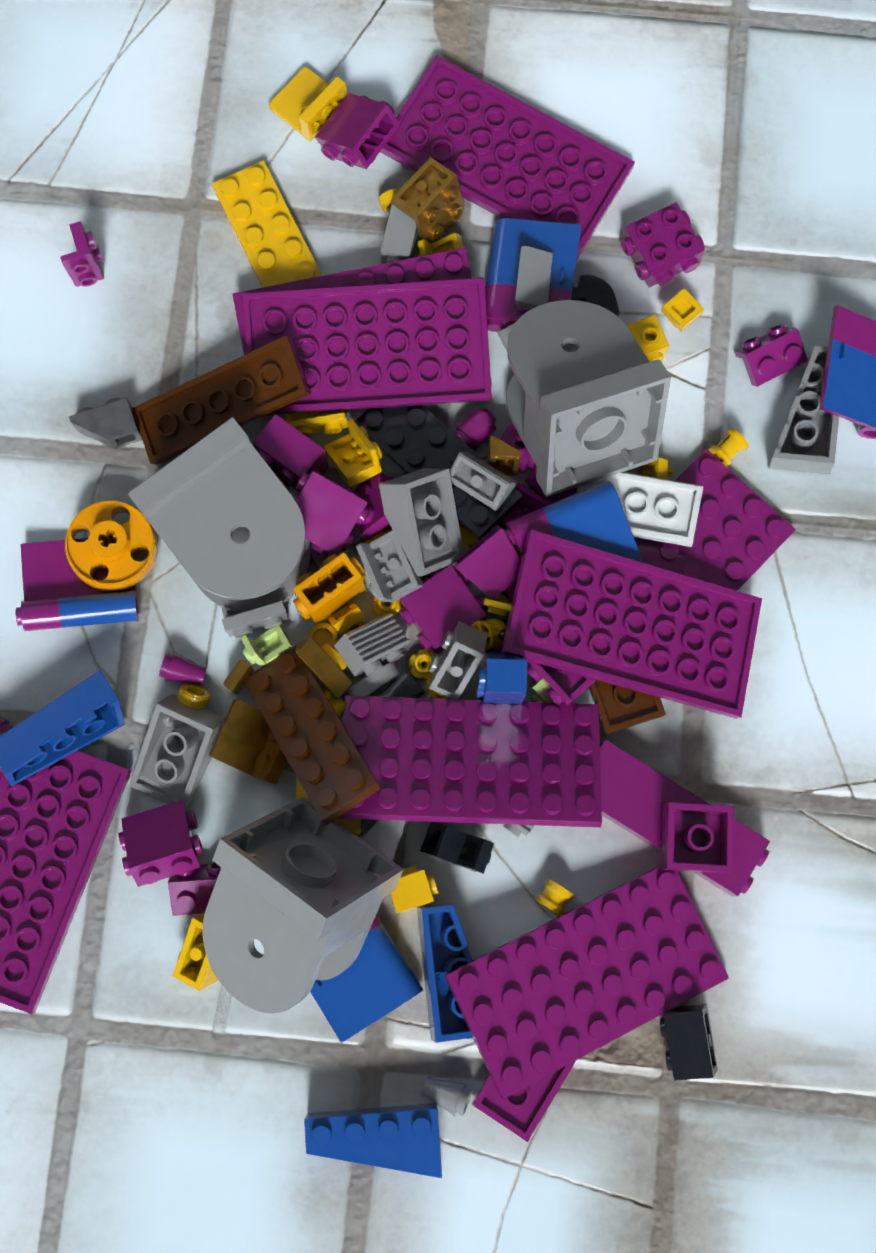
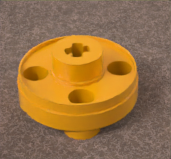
(117, 558)

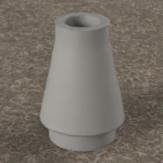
(447, 1094)

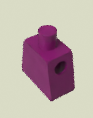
(491, 564)

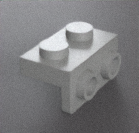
(388, 568)
(243, 623)

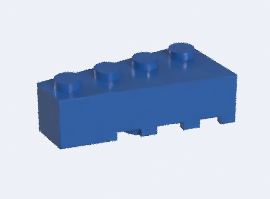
(502, 679)
(60, 728)
(442, 951)
(381, 1137)

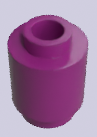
(476, 427)

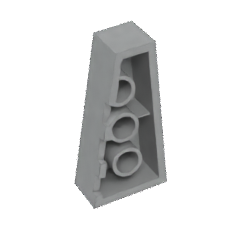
(809, 433)

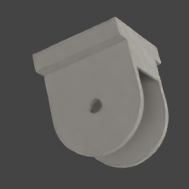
(584, 408)
(228, 521)
(301, 894)

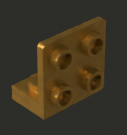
(431, 199)
(249, 744)

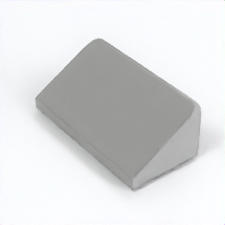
(533, 278)
(480, 480)

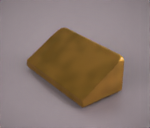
(503, 457)
(323, 666)

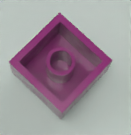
(289, 451)
(697, 837)

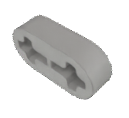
(374, 681)

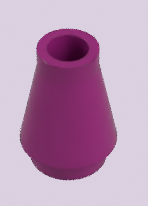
(181, 670)

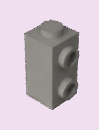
(399, 237)

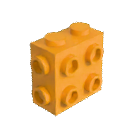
(329, 588)

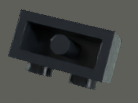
(689, 1042)

